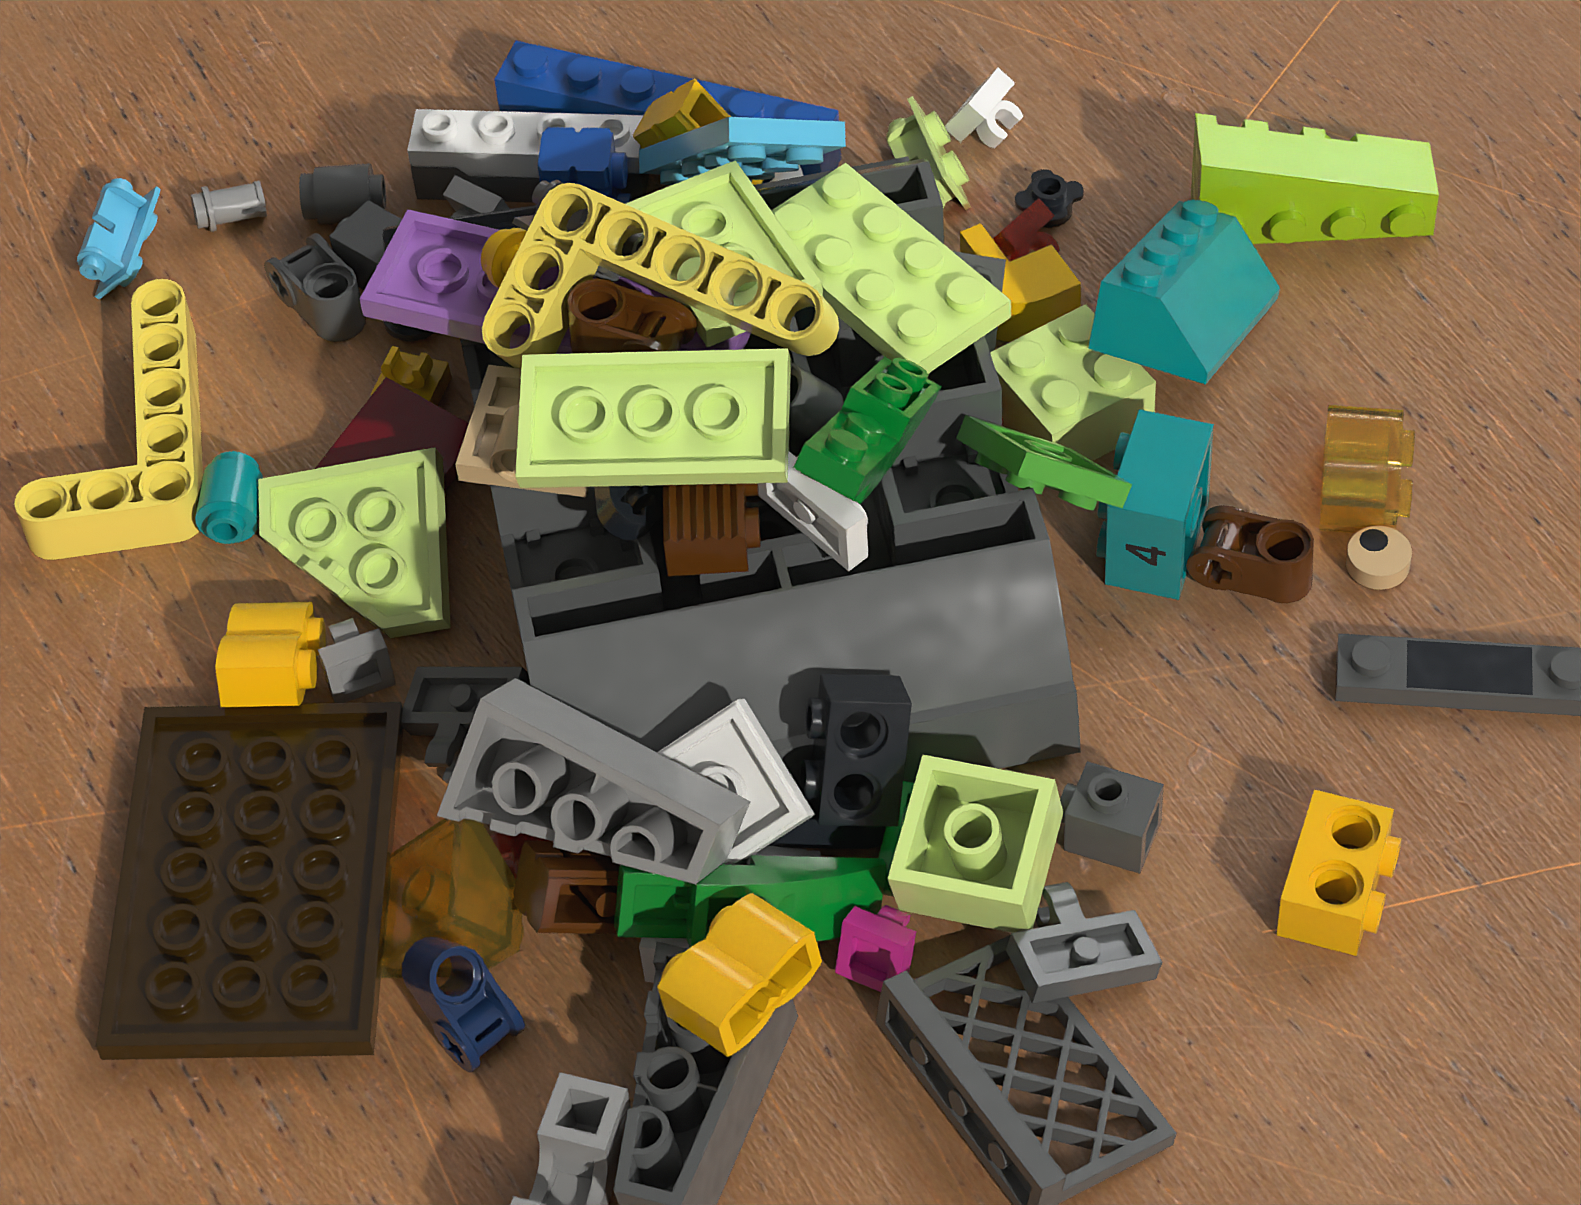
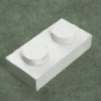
(821, 514)

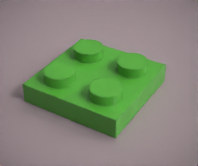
(1041, 464)

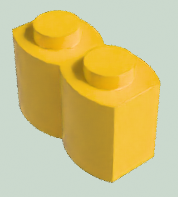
(269, 654)
(739, 973)

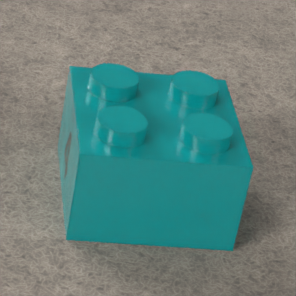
(1165, 508)

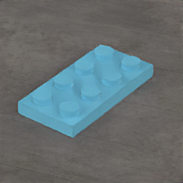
(756, 144)

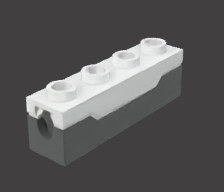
(503, 149)

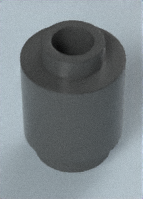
(339, 191)

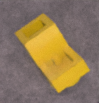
(1036, 284)

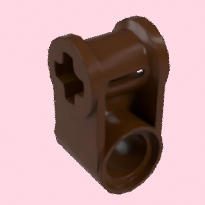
(625, 320)
(1256, 555)

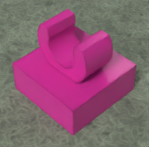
(875, 946)

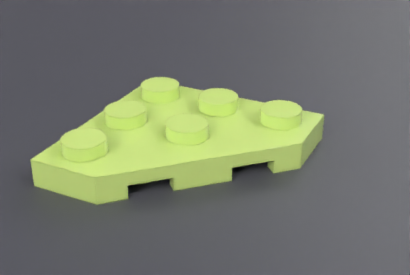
(368, 536)

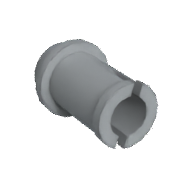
(228, 205)

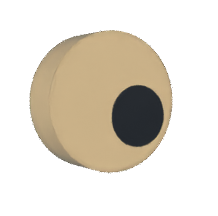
(1378, 557)

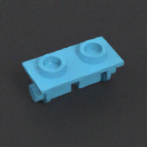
(114, 253)

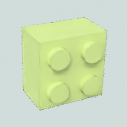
(1070, 392)
(976, 844)

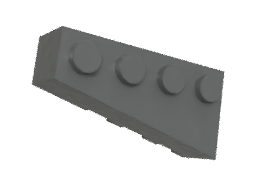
(691, 1105)

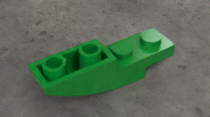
(870, 428)
(808, 889)

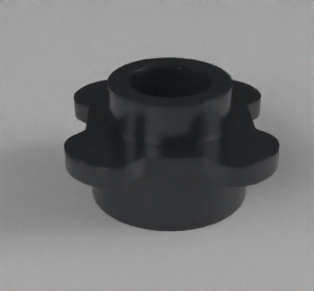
(1054, 193)

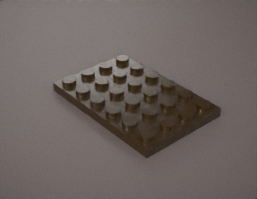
(254, 883)

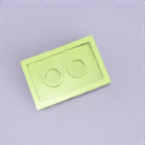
(730, 213)

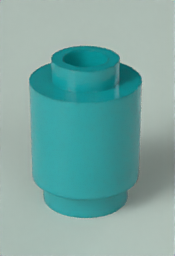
(229, 498)

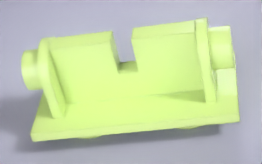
(923, 138)

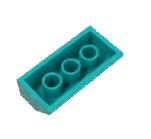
(1184, 294)

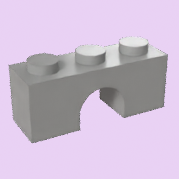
(579, 1143)

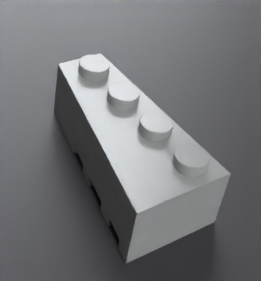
(586, 787)

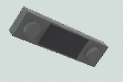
(1458, 674)

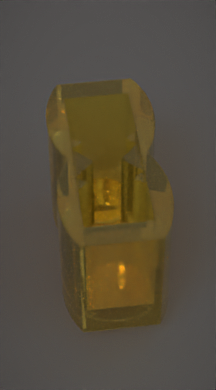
(1364, 469)

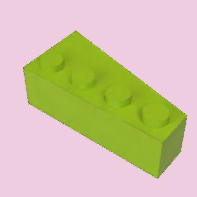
(1313, 184)

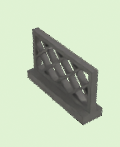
(982, 1112)

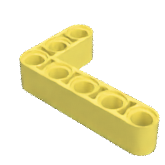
(653, 265)
(161, 494)

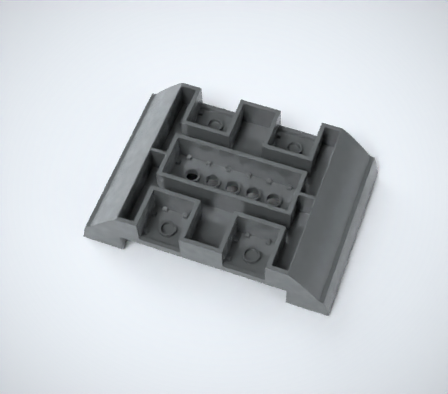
(948, 599)

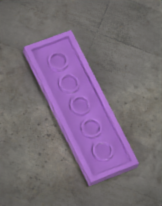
(437, 283)

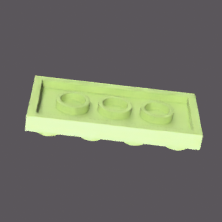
(889, 272)
(654, 418)

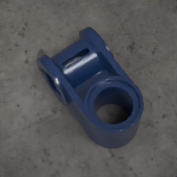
(469, 1008)

